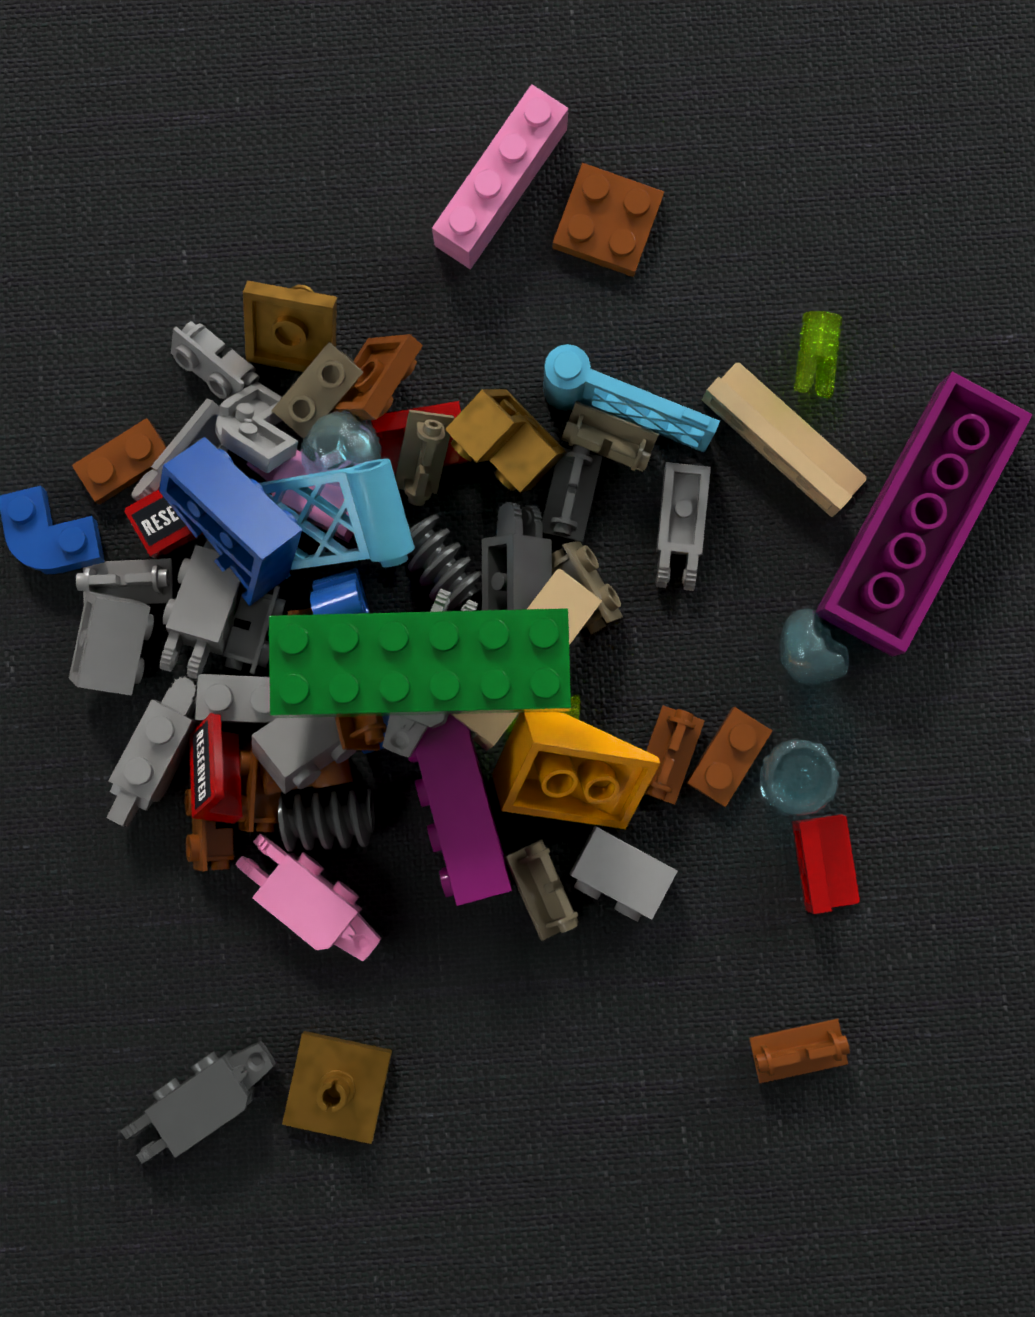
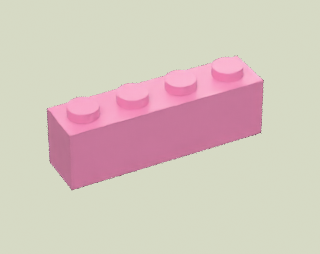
(500, 176)

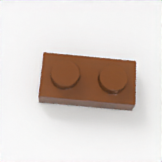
(120, 461)
(729, 756)

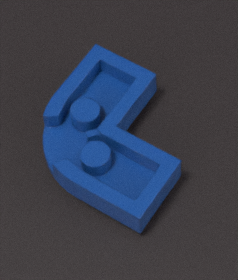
(44, 545)

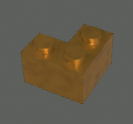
(508, 436)

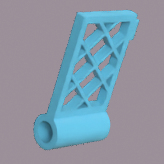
(571, 380)
(372, 508)

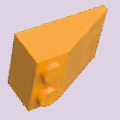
(571, 771)

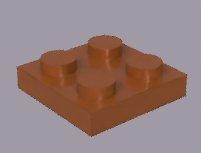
(608, 219)
(384, 365)

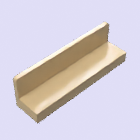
(784, 439)
(558, 593)

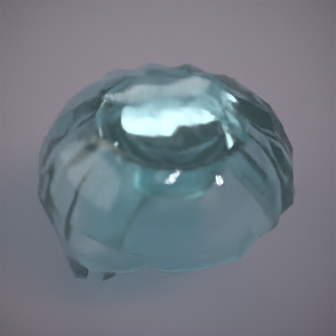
(339, 442)
(810, 651)
(799, 777)

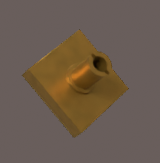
(287, 324)
(337, 1087)

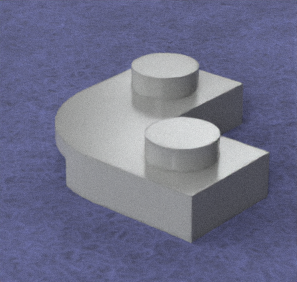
(248, 428)

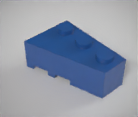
(234, 515)

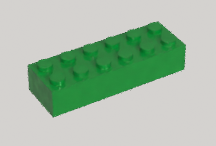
(419, 663)

